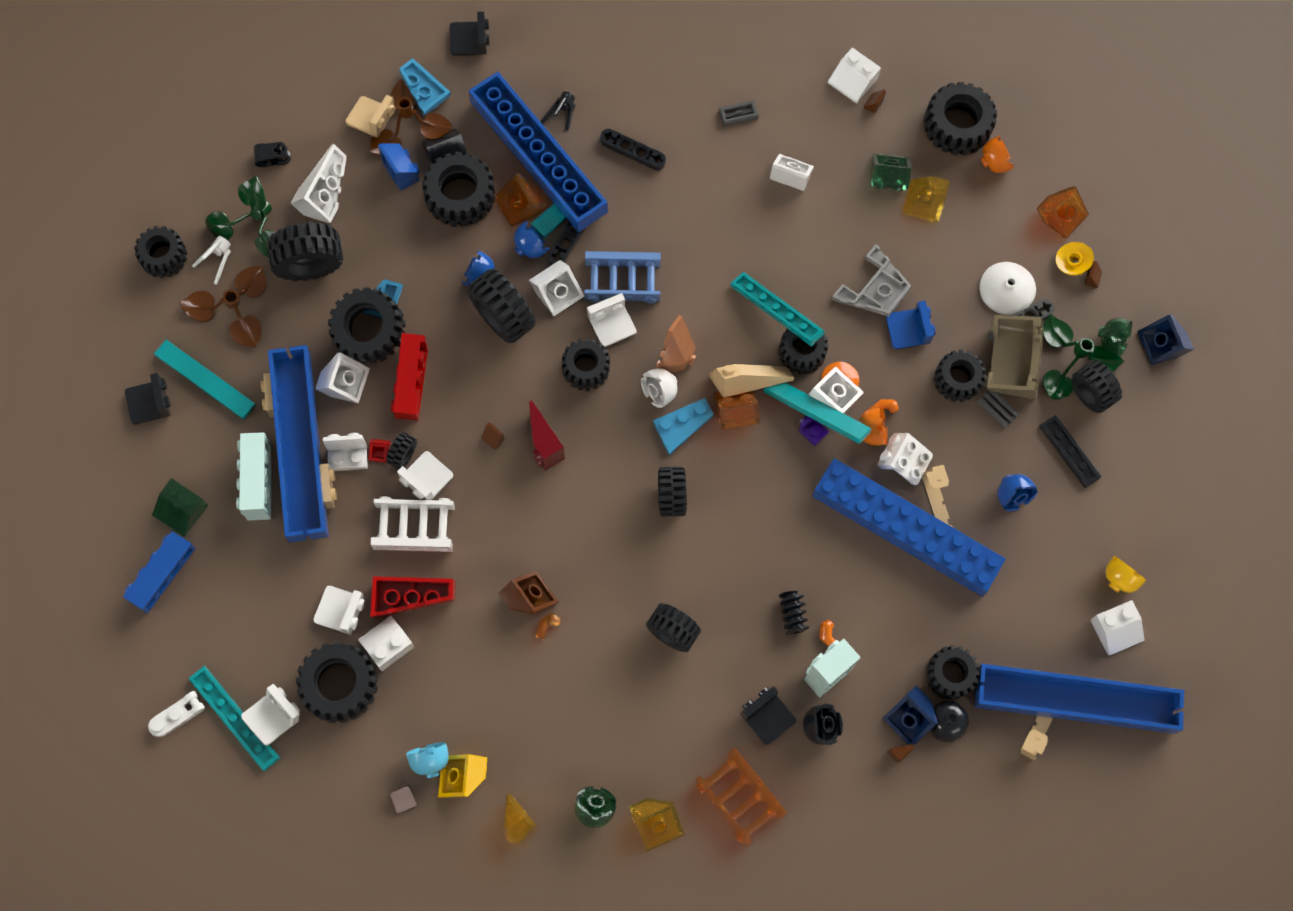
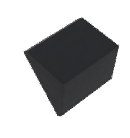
(448, 144)

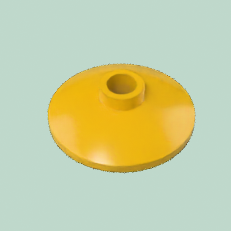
(1071, 252)

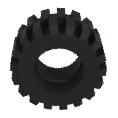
(153, 240)
(585, 349)
(799, 361)
(966, 363)
(1096, 386)
(672, 491)
(673, 627)
(964, 661)

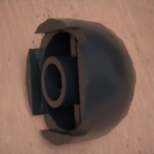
(951, 721)
(822, 724)

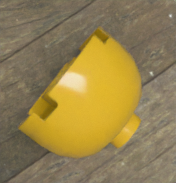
(1123, 576)

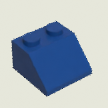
(399, 165)

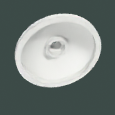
(1004, 297)

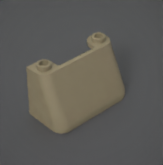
(1015, 355)

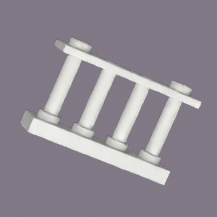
(421, 542)

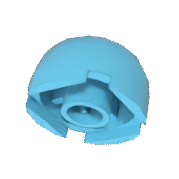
(428, 759)

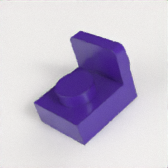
(812, 430)

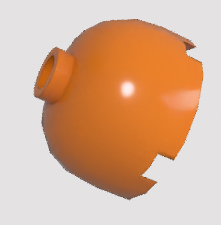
(996, 156)
(875, 420)

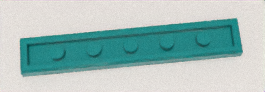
(777, 308)
(205, 379)
(819, 411)
(231, 716)

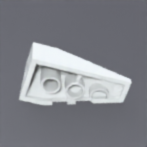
(320, 190)

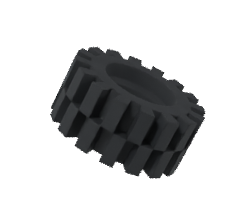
(401, 450)

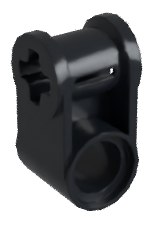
(270, 154)

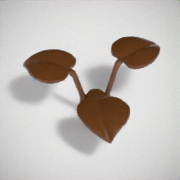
(433, 128)
(243, 331)

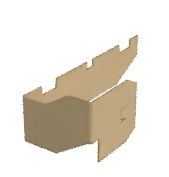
(934, 480)
(1036, 739)

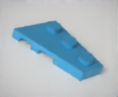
(423, 86)
(681, 424)

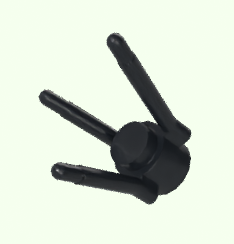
(564, 103)

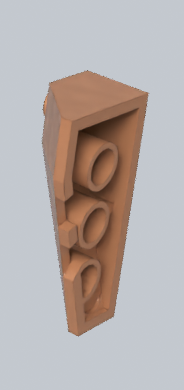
(678, 348)

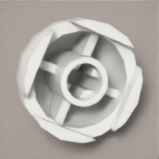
(660, 386)

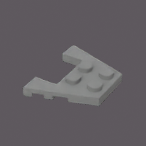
(882, 292)

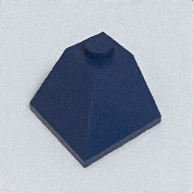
(1165, 340)
(912, 716)

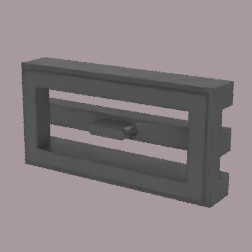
(738, 116)
(1005, 407)

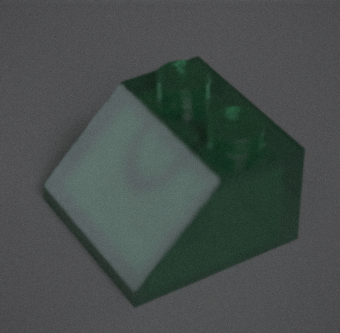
(890, 172)
(178, 507)

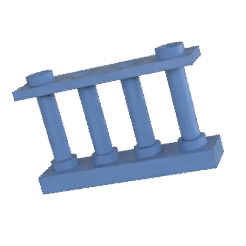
(625, 259)

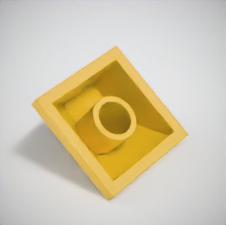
(461, 775)

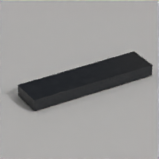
(1070, 451)

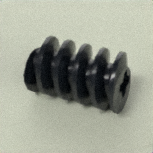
(793, 612)

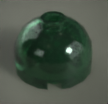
(1115, 335)
(595, 807)

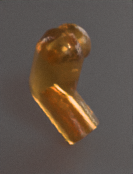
(545, 623)

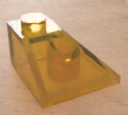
(926, 197)
(517, 821)
(656, 822)

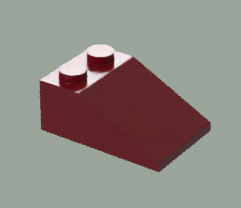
(547, 446)

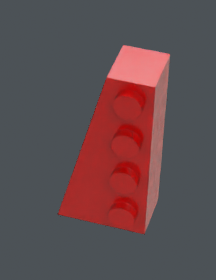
(410, 376)
(405, 594)

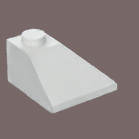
(343, 378)

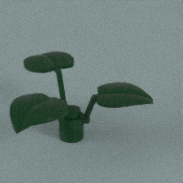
(252, 195)
(1059, 332)

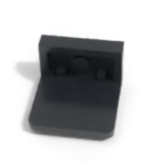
(470, 37)
(148, 400)
(768, 715)

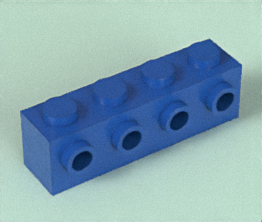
(159, 572)

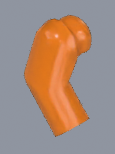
(889, 404)
(826, 632)

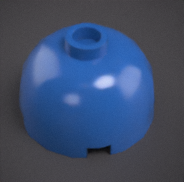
(529, 242)
(478, 267)
(1015, 491)

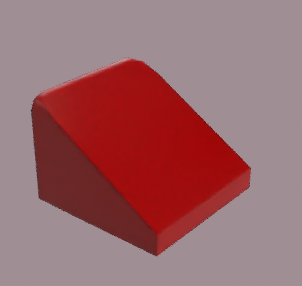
(378, 450)

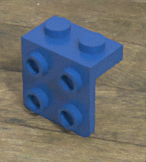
(911, 327)

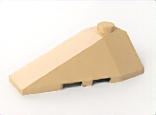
(744, 378)

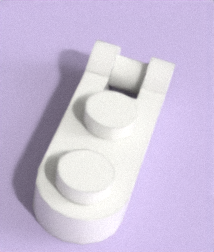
(175, 715)

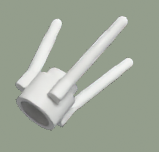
(219, 247)

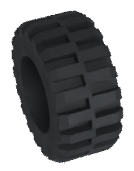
(964, 98)
(454, 168)
(304, 251)
(501, 306)
(350, 308)
(322, 660)

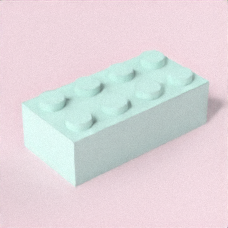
(255, 476)
(831, 667)

